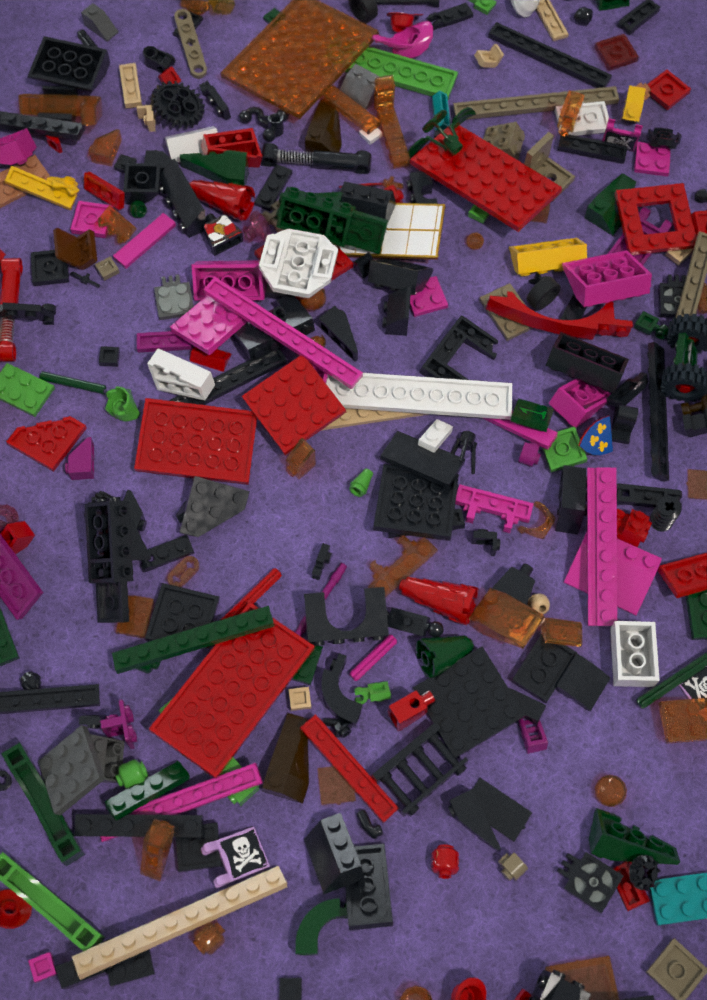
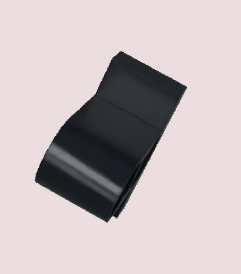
(623, 423)

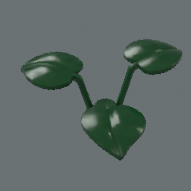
(451, 142)

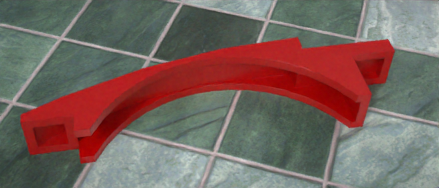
(600, 323)

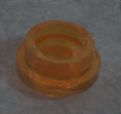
(475, 241)

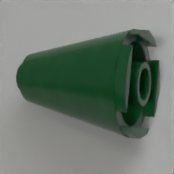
(442, 653)

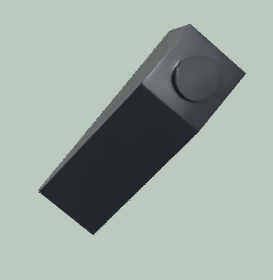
(337, 327)
(471, 815)

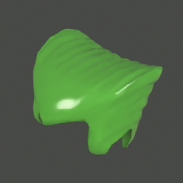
(121, 404)

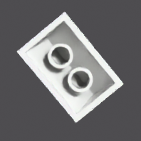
(187, 142)

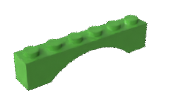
(48, 904)

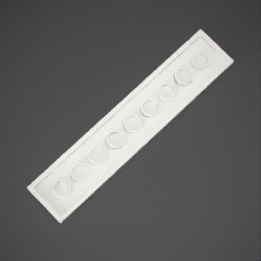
(426, 395)

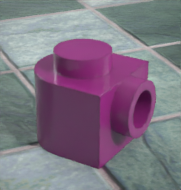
(529, 454)

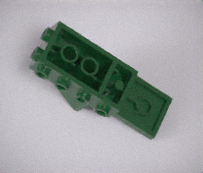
(329, 217)

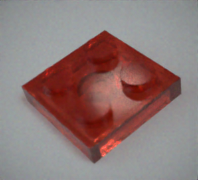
(616, 52)

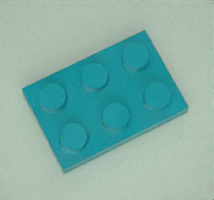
(680, 899)

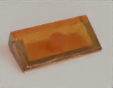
(562, 632)

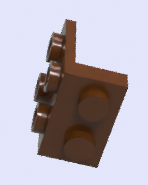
(75, 250)

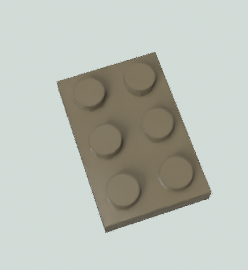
(508, 328)

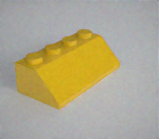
(546, 255)

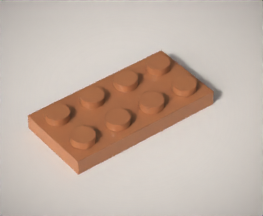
(9, 193)

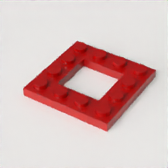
(672, 194)

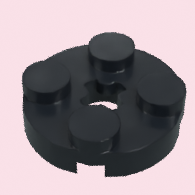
(663, 137)

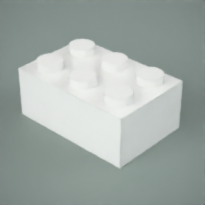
(634, 654)

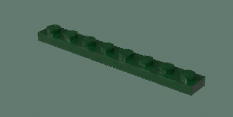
(192, 639)

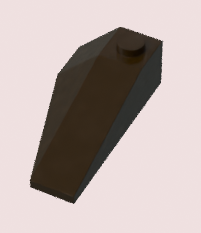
(324, 130)
(289, 765)

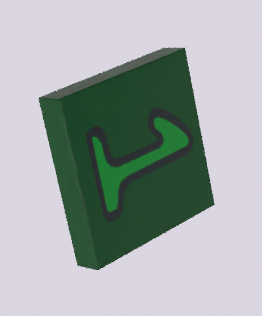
(532, 415)

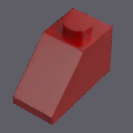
(17, 535)

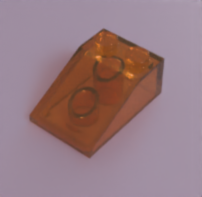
(505, 618)

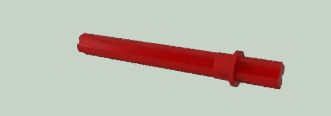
(255, 593)

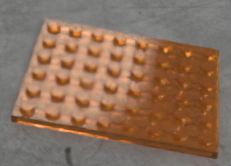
(299, 55)

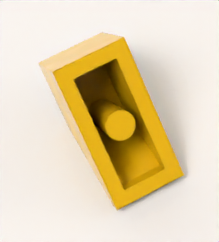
(633, 104)

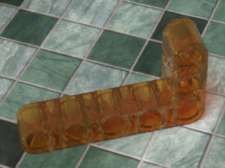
(384, 105)
(85, 106)

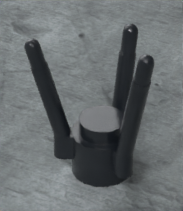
(466, 442)

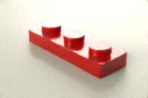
(104, 190)

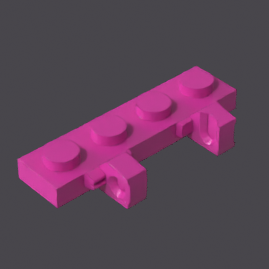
(508, 508)

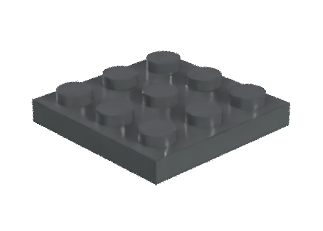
(71, 770)

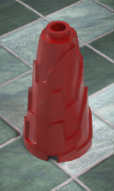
(229, 198)
(443, 597)

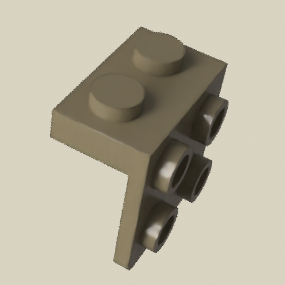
(506, 137)

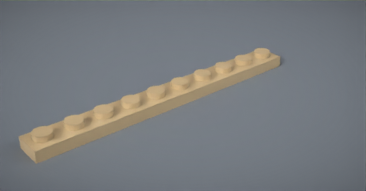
(178, 922)

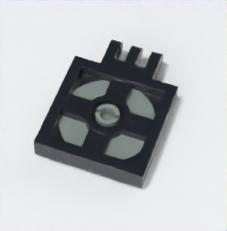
(670, 295)
(590, 880)

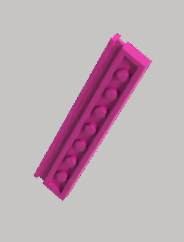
(602, 546)

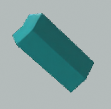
(439, 103)

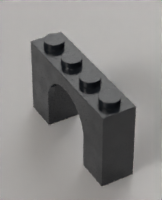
(258, 344)
(373, 625)

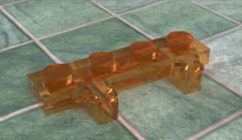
(413, 558)

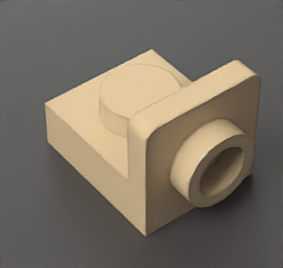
(145, 112)

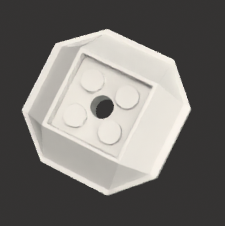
(293, 248)

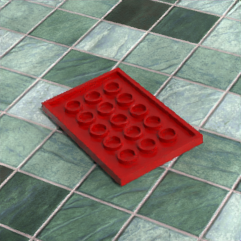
(196, 441)

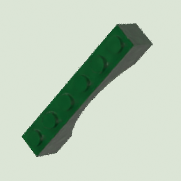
(34, 787)

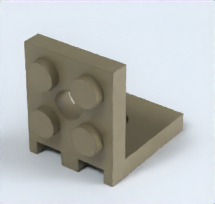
(539, 160)

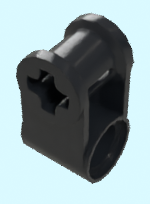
(157, 59)

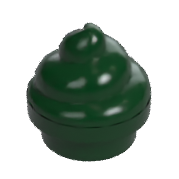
(138, 209)

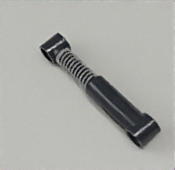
(358, 162)

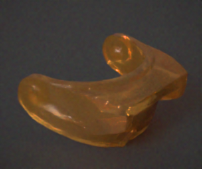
(541, 531)

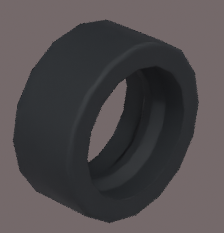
(364, 9)
(543, 293)

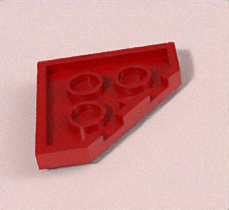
(47, 441)

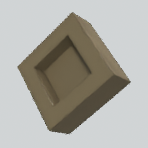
(107, 268)

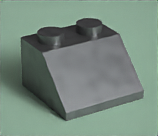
(360, 86)

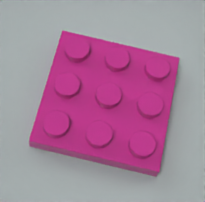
(207, 325)

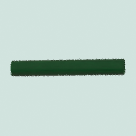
(72, 382)

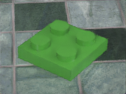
(565, 450)

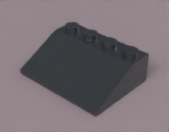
(69, 64)

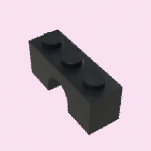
(419, 185)

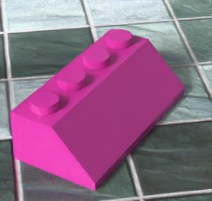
(240, 275)

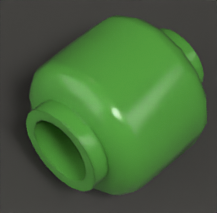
(131, 773)

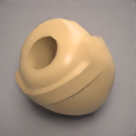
(539, 603)

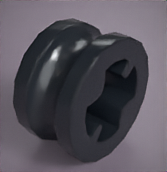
(8, 781)

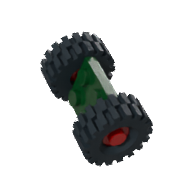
(684, 377)

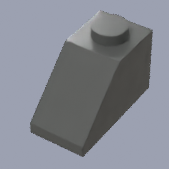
(98, 22)

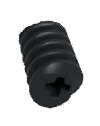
(665, 513)

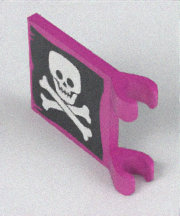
(622, 137)

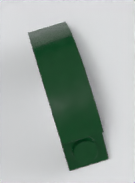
(313, 922)

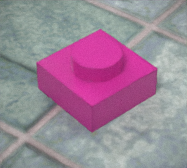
(42, 967)

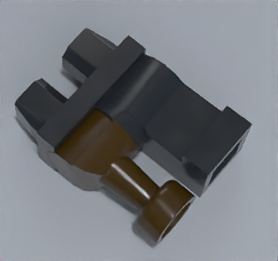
(695, 424)

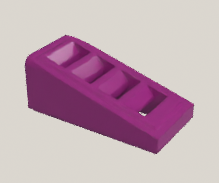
(536, 742)

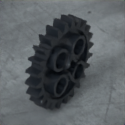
(177, 104)

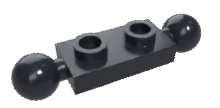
(413, 623)

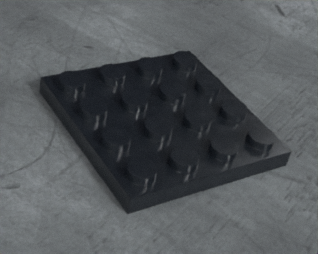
(414, 505)
(470, 702)

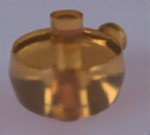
(388, 182)

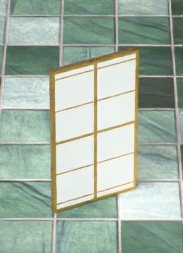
(410, 233)

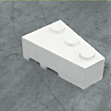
(180, 376)

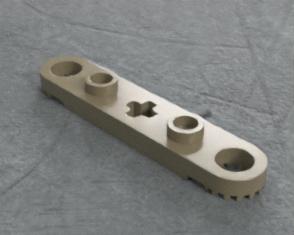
(188, 34)

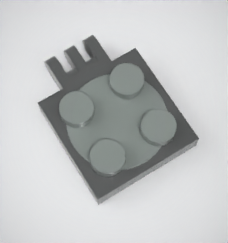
(173, 298)

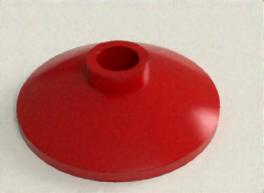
(19, 910)

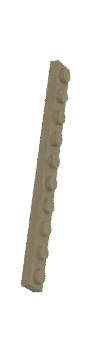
(533, 103)

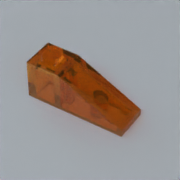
(156, 849)

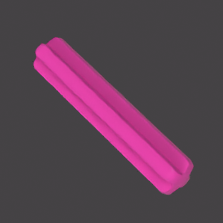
(373, 657)

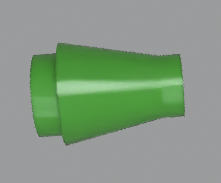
(361, 483)

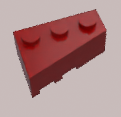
(236, 140)

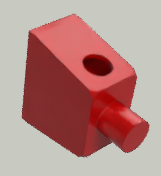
(404, 715)

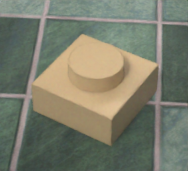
(300, 698)

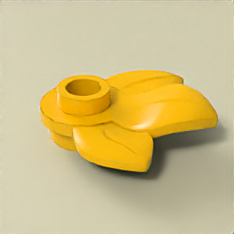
(67, 182)

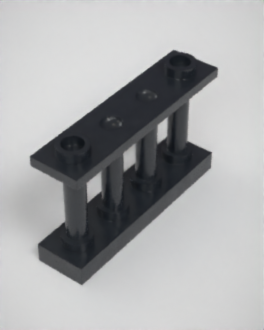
(400, 762)

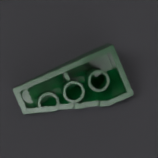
(222, 168)
(604, 210)
(620, 843)

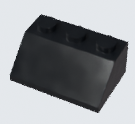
(369, 199)
(398, 274)
(333, 854)

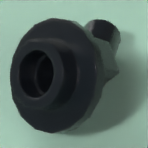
(342, 728)

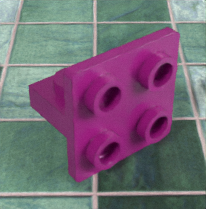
(121, 725)

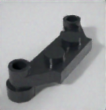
(29, 312)

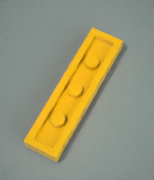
(40, 188)

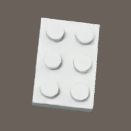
(591, 120)

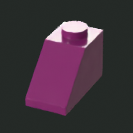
(81, 461)

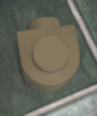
(512, 866)

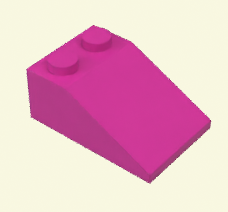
(16, 147)
(578, 401)

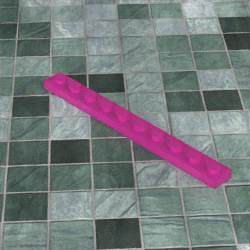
(283, 333)

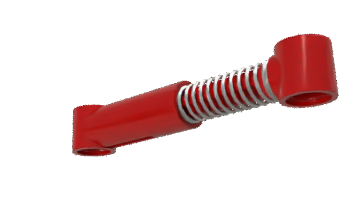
(11, 272)

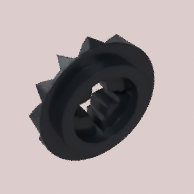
(637, 871)

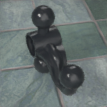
(272, 123)

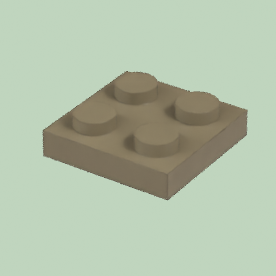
(677, 971)

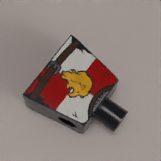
(221, 233)

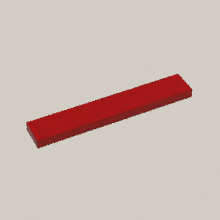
(349, 768)

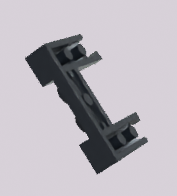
(461, 332)

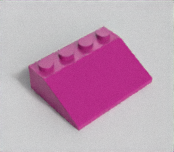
(607, 278)
(634, 574)

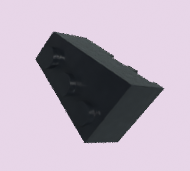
(572, 499)

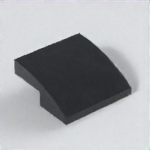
(582, 681)

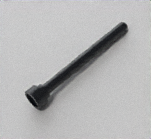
(434, 3)

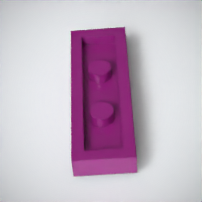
(163, 340)

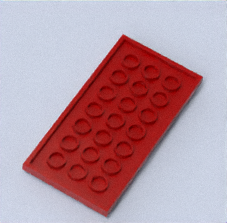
(488, 178)
(230, 695)

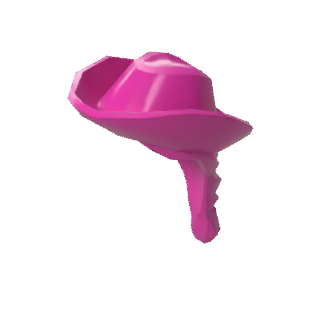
(411, 41)

